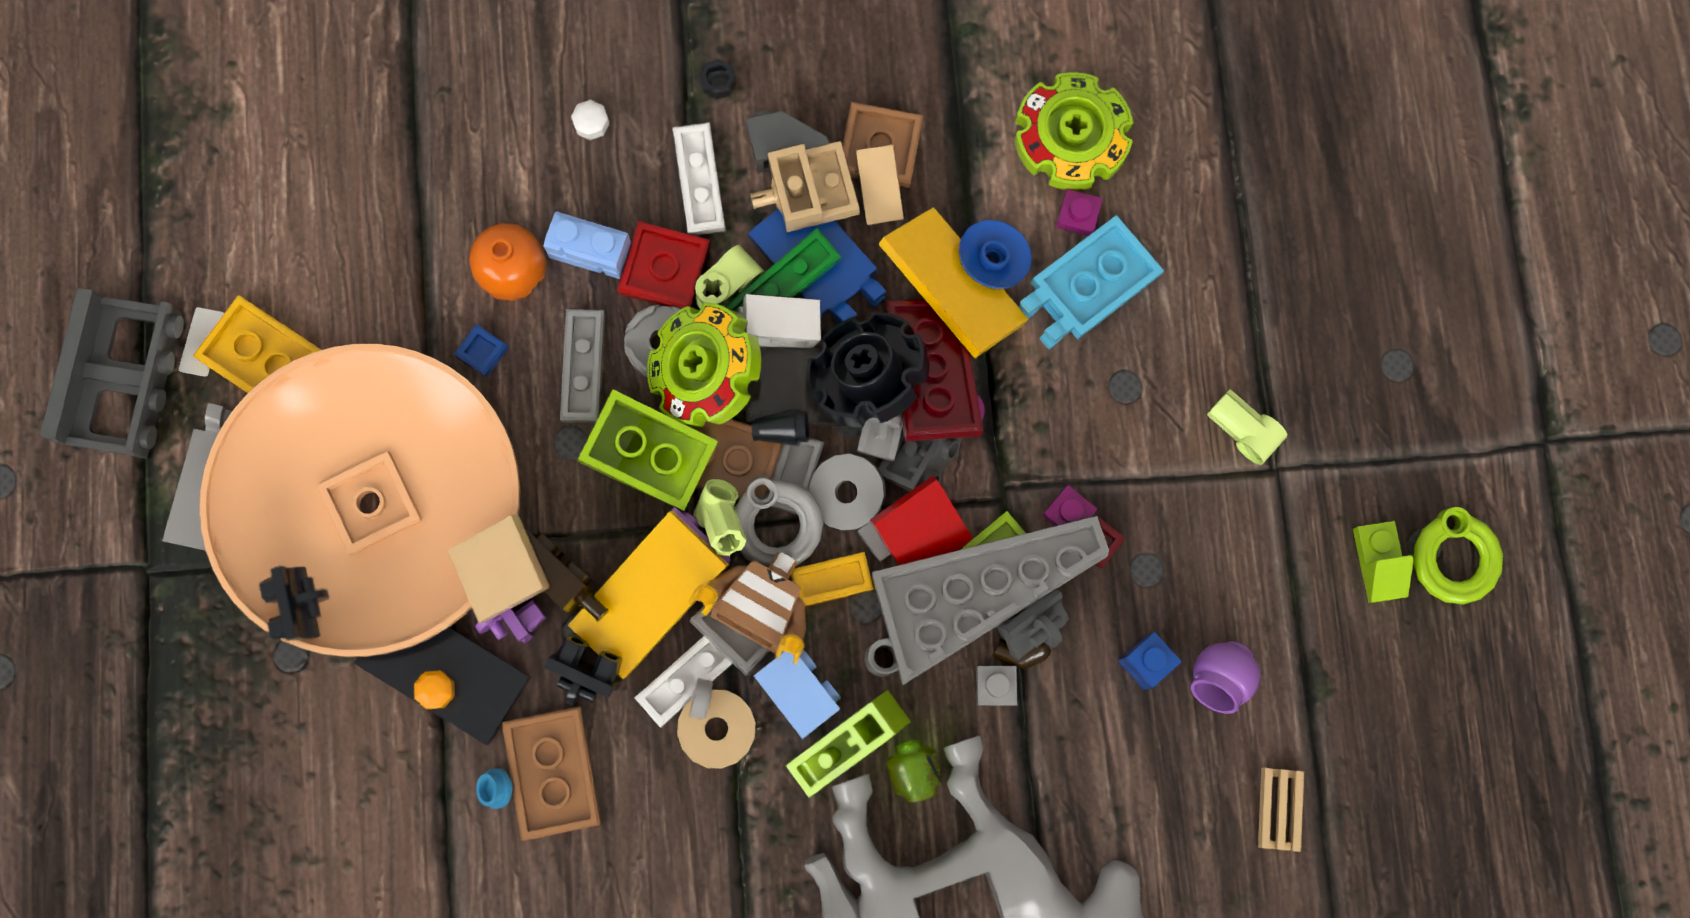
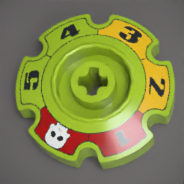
(1099, 127)
(704, 365)

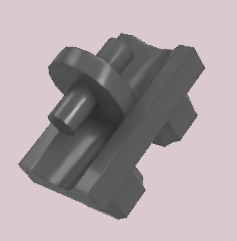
(1035, 625)

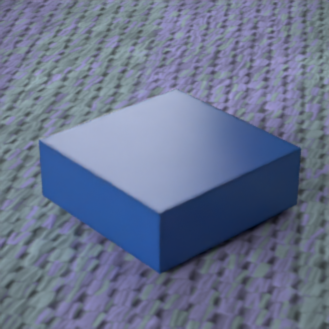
(481, 350)

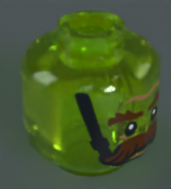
(914, 771)

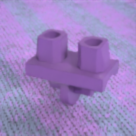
(520, 622)

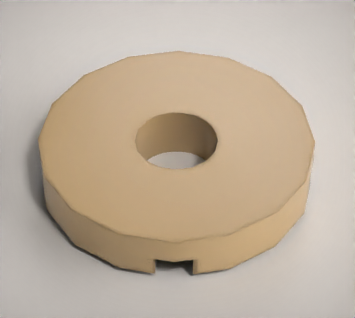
(733, 746)

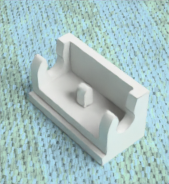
(782, 320)

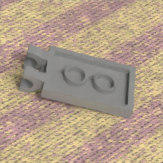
(184, 518)

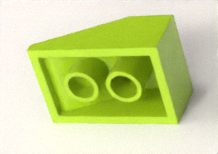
(647, 450)

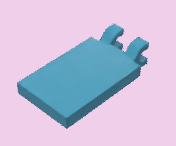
(1091, 281)

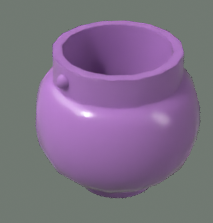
(1225, 676)

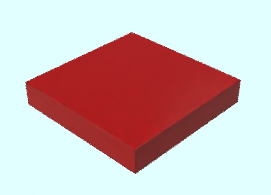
(663, 266)
(921, 524)

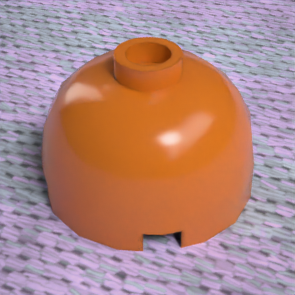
(507, 261)

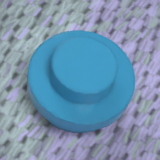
(494, 788)

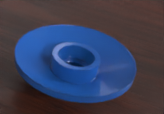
(1002, 244)

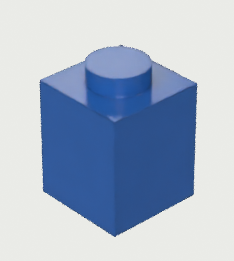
(1149, 661)

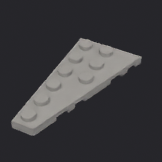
(961, 595)

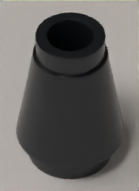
(782, 427)

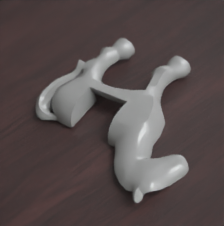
(1010, 857)

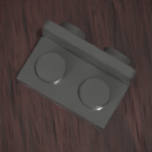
(918, 461)

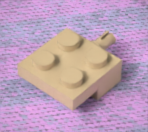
(809, 186)

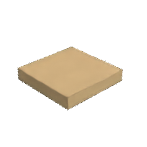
(498, 568)

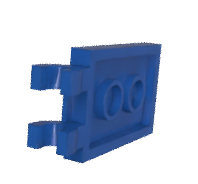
(836, 285)

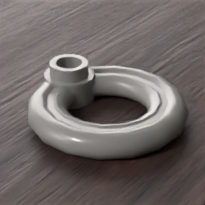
(795, 497)

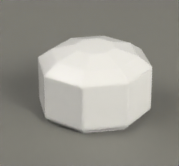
(590, 119)

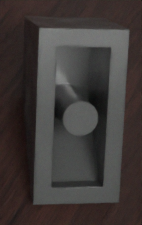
(778, 131)

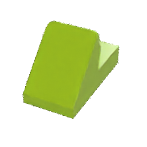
(1381, 562)

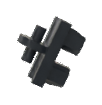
(296, 603)
(582, 678)

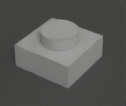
(996, 686)

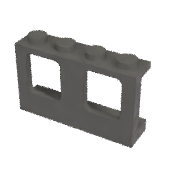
(88, 371)

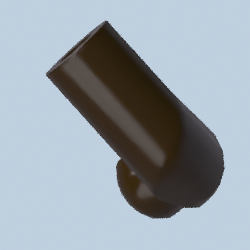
(1032, 658)

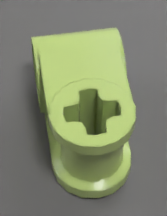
(728, 276)

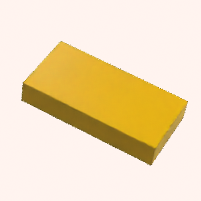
(833, 579)

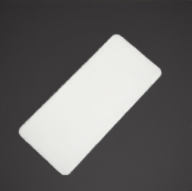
(201, 326)

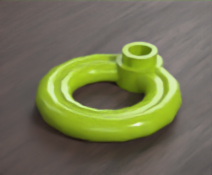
(1481, 536)

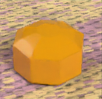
(434, 689)

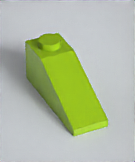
(848, 743)

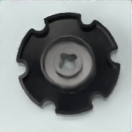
(867, 369)

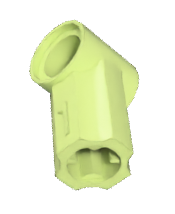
(1255, 433)
(718, 517)

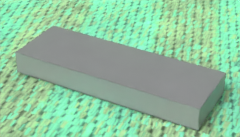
(582, 366)

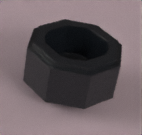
(717, 79)

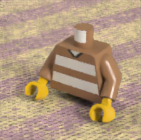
(759, 604)

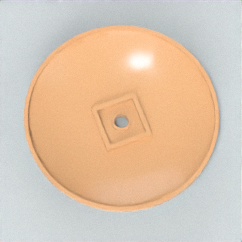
(304, 455)

